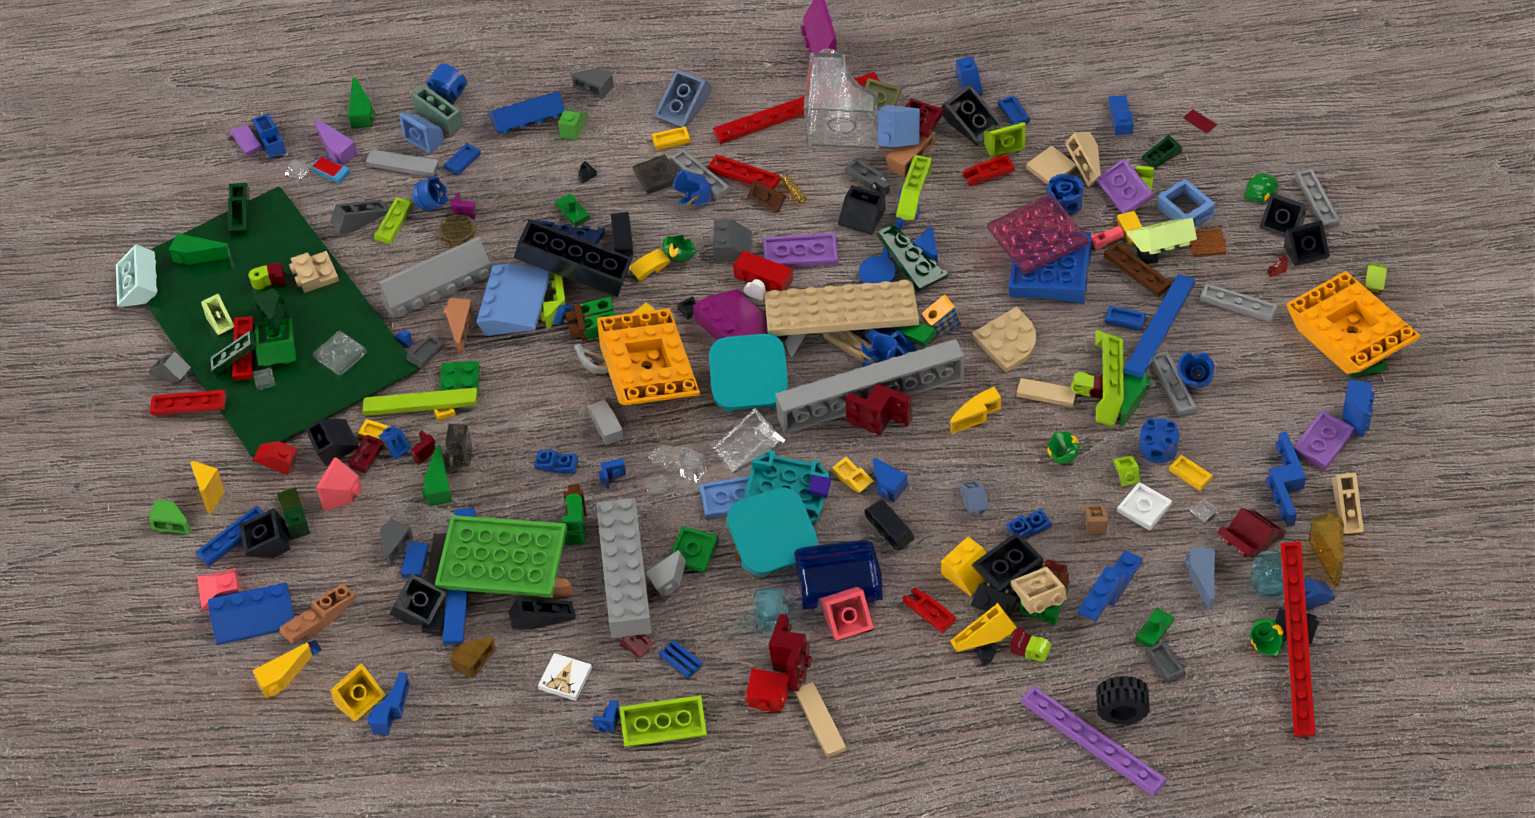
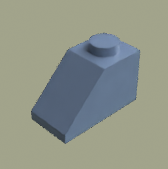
(974, 497)

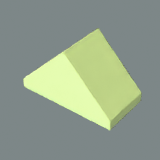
(217, 314)

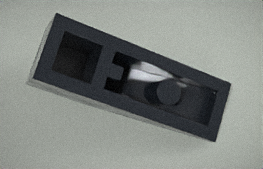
(537, 613)

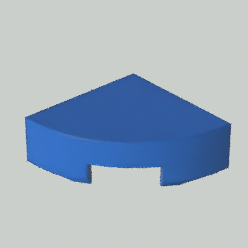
(560, 314)
(404, 338)

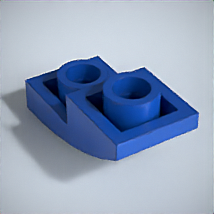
(552, 462)
(1029, 525)

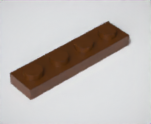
(1137, 269)

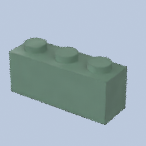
(437, 109)

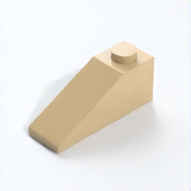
(1085, 155)
(1348, 502)

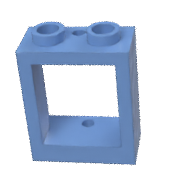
(1200, 215)

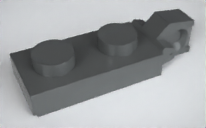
(868, 176)

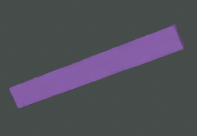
(1094, 741)

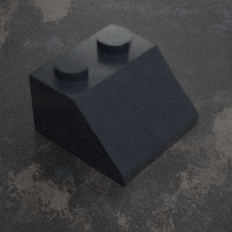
(265, 535)
(417, 602)

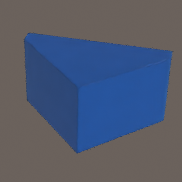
(927, 244)

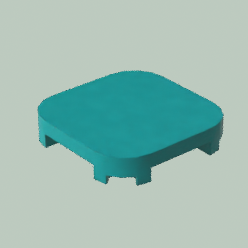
(747, 371)
(778, 472)
(770, 530)

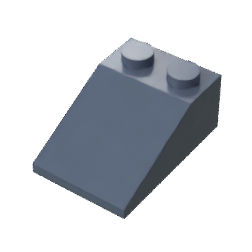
(683, 98)

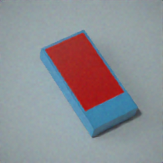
(330, 169)

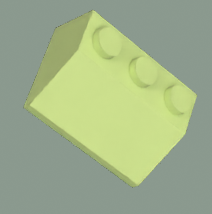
(1164, 235)

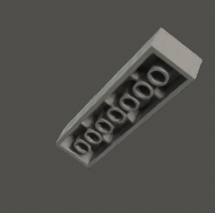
(623, 568)

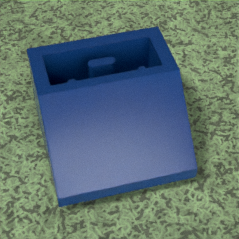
(1358, 405)

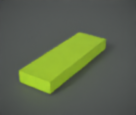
(393, 220)

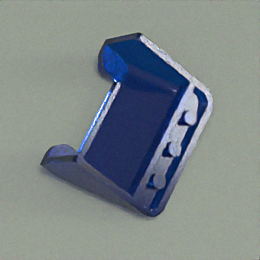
(836, 568)

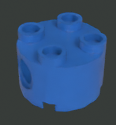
(447, 82)
(1067, 192)
(1158, 440)

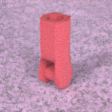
(1107, 237)

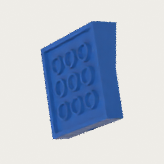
(1058, 280)

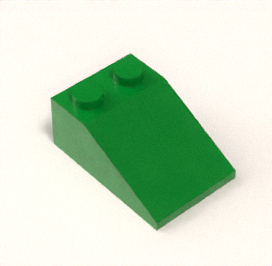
(275, 347)

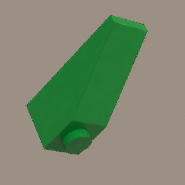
(360, 107)
(195, 250)
(1134, 394)
(436, 481)

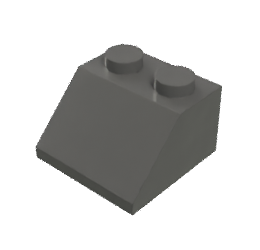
(730, 240)

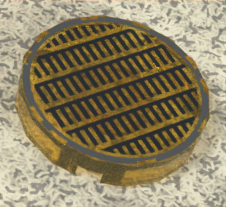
(457, 229)

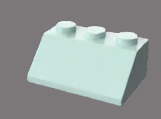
(136, 277)

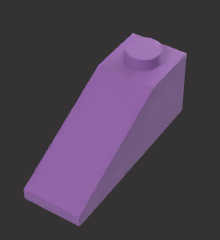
(337, 145)

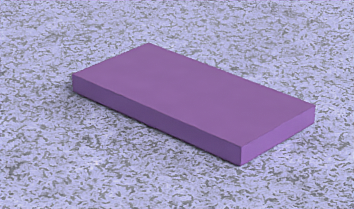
(802, 250)

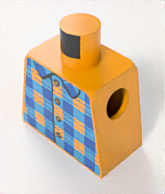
(942, 316)

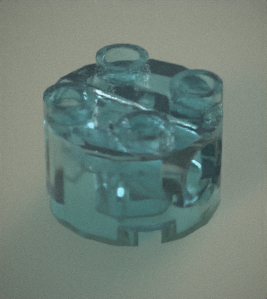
(1268, 574)
(768, 607)

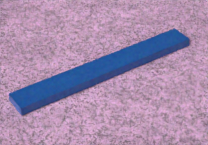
(1159, 326)
(456, 604)

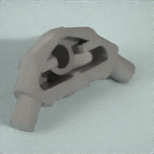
(591, 361)

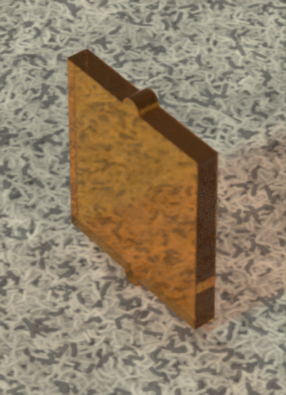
(1208, 243)

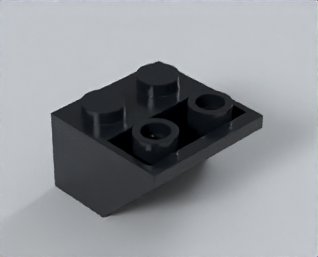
(862, 209)
(331, 439)

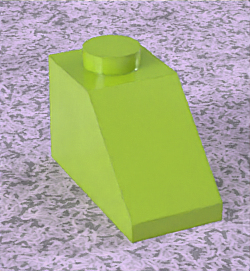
(1375, 277)

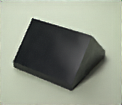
(1282, 214)
(1306, 243)

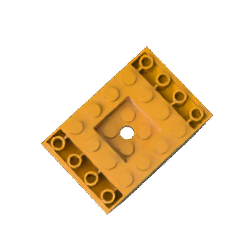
(1345, 306)
(650, 341)

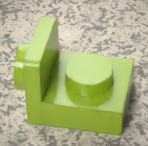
(1146, 174)
(1127, 470)

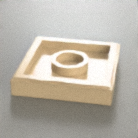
(1049, 164)

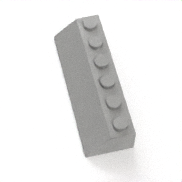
(435, 278)

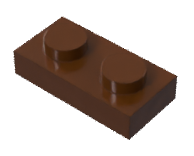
(766, 196)

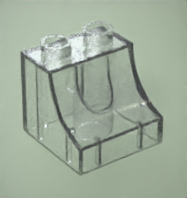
(836, 106)

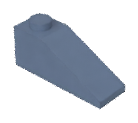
(1201, 571)

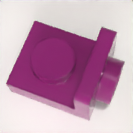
(463, 207)

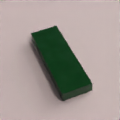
(233, 352)

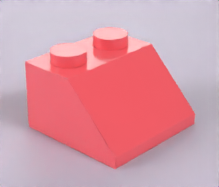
(846, 613)

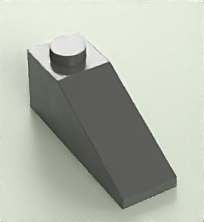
(357, 214)

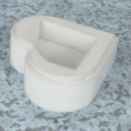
(755, 289)

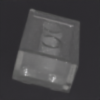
(748, 440)

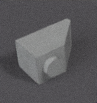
(668, 574)

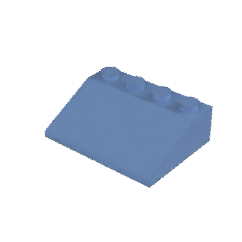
(512, 299)

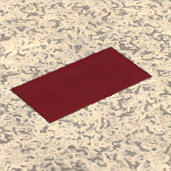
(1200, 121)

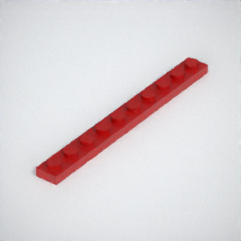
(769, 117)
(1298, 640)

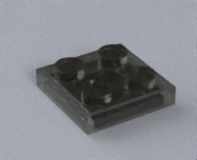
(655, 174)

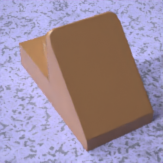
(1096, 519)

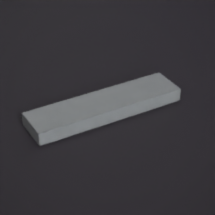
(685, 161)
(402, 163)
(1317, 198)
(1238, 302)
(1173, 384)

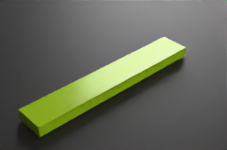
(420, 401)

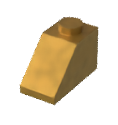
(472, 656)

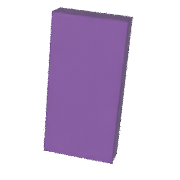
(246, 140)

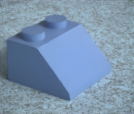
(898, 126)
(421, 132)

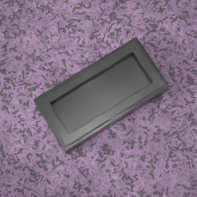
(425, 351)
(1165, 662)

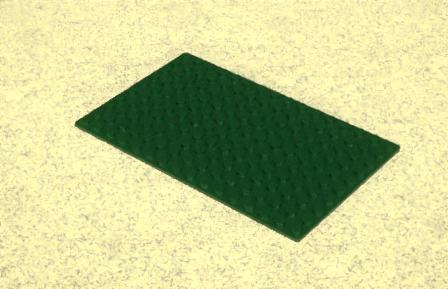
(305, 387)

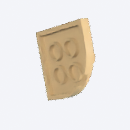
(1007, 339)

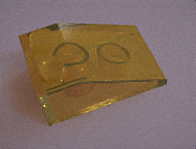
(1327, 543)

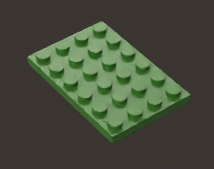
(501, 556)

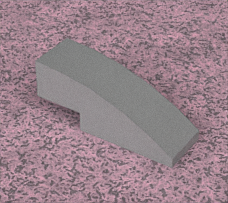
(605, 422)

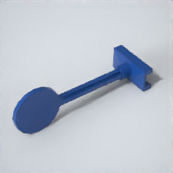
(880, 268)

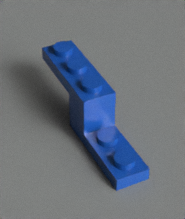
(1286, 479)
(1110, 586)

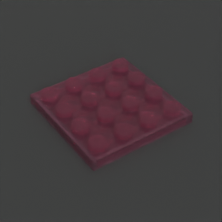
(1037, 233)

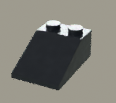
(970, 115)
(1008, 562)

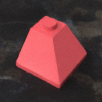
(338, 485)
(217, 585)

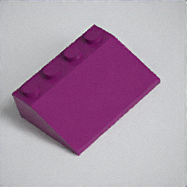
(818, 28)
(730, 315)

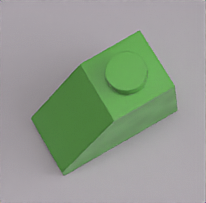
(572, 123)
(168, 518)

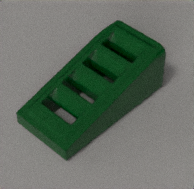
(1168, 141)

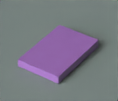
(1124, 187)
(1323, 440)

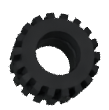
(1122, 700)

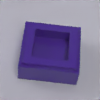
(819, 486)

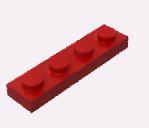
(742, 172)
(244, 366)
(188, 402)

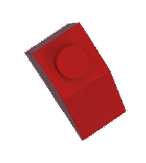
(276, 456)

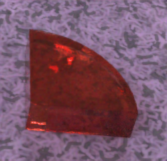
(1279, 267)
(1053, 566)

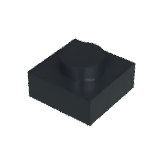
(1147, 257)

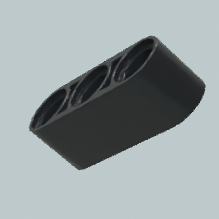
(622, 233)
(889, 524)

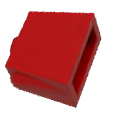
(767, 690)

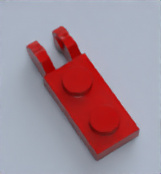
(988, 170)
(930, 610)

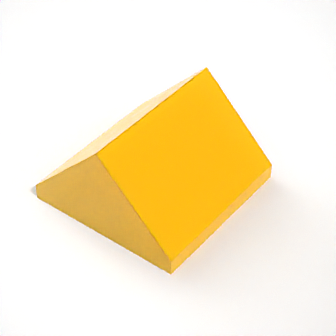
(209, 484)
(356, 693)

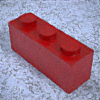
(772, 274)

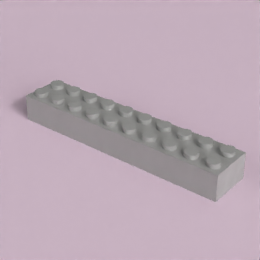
(906, 374)

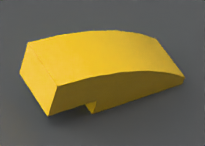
(976, 410)

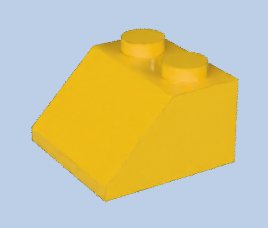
(958, 566)

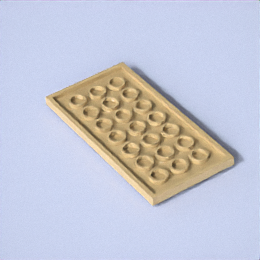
(841, 308)

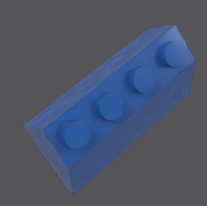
(527, 111)
(250, 613)

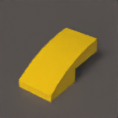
(647, 264)
(852, 476)

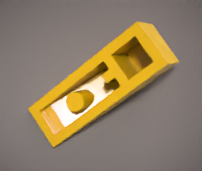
(987, 629)
(281, 671)

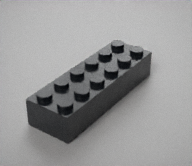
(573, 258)

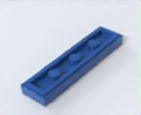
(225, 540)

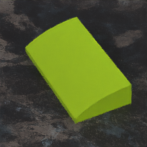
(662, 721)

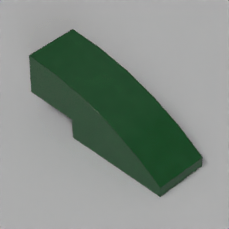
(238, 207)

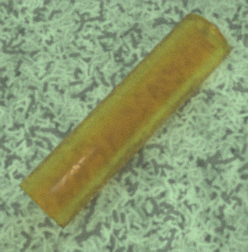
(793, 189)

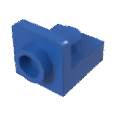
(395, 441)
(610, 470)
(610, 718)

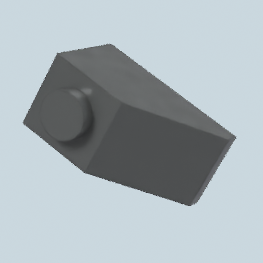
(594, 82)
(170, 368)
(395, 539)

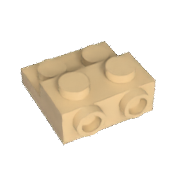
(313, 271)
(1039, 590)

